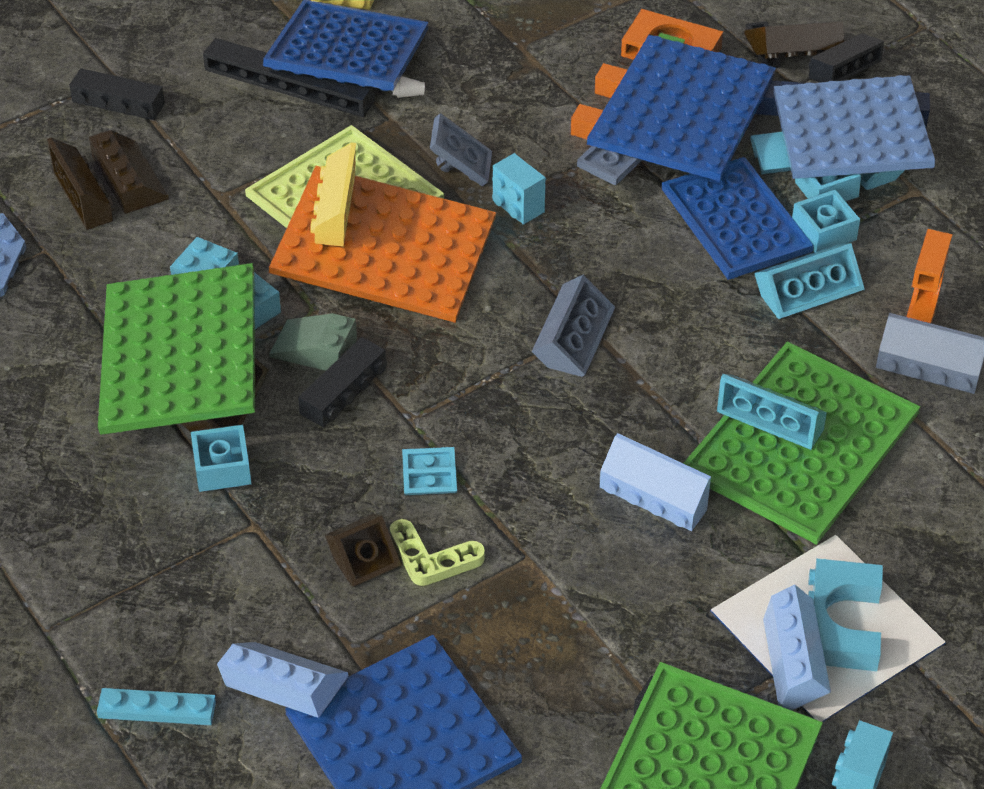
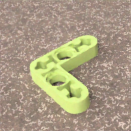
(431, 562)

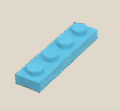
(156, 706)

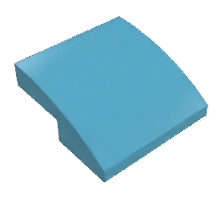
(771, 152)
(429, 471)

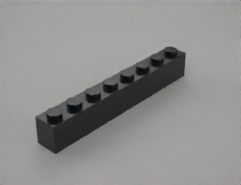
(247, 66)

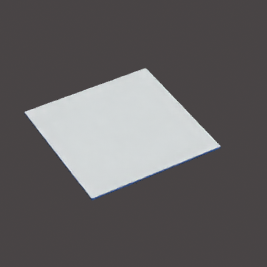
(903, 632)

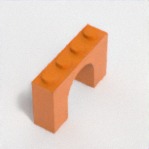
(654, 23)
(605, 85)
(929, 275)

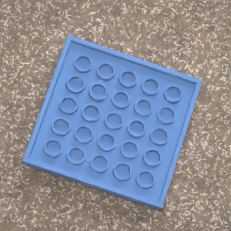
(853, 127)

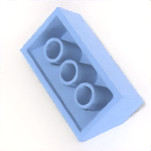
(655, 482)
(795, 648)
(280, 677)

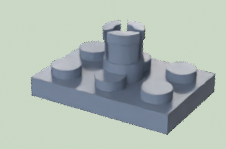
(460, 150)
(607, 164)

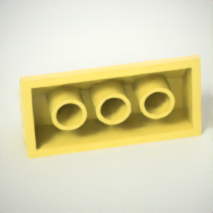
(335, 197)

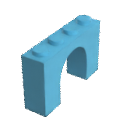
(845, 581)

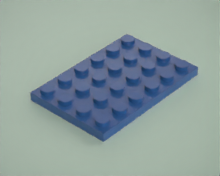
(737, 219)

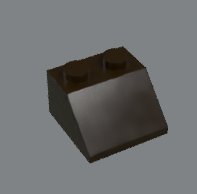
(363, 549)

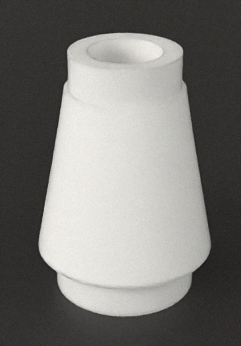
(408, 87)

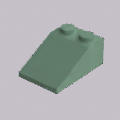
(315, 340)

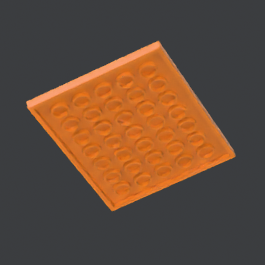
(396, 248)

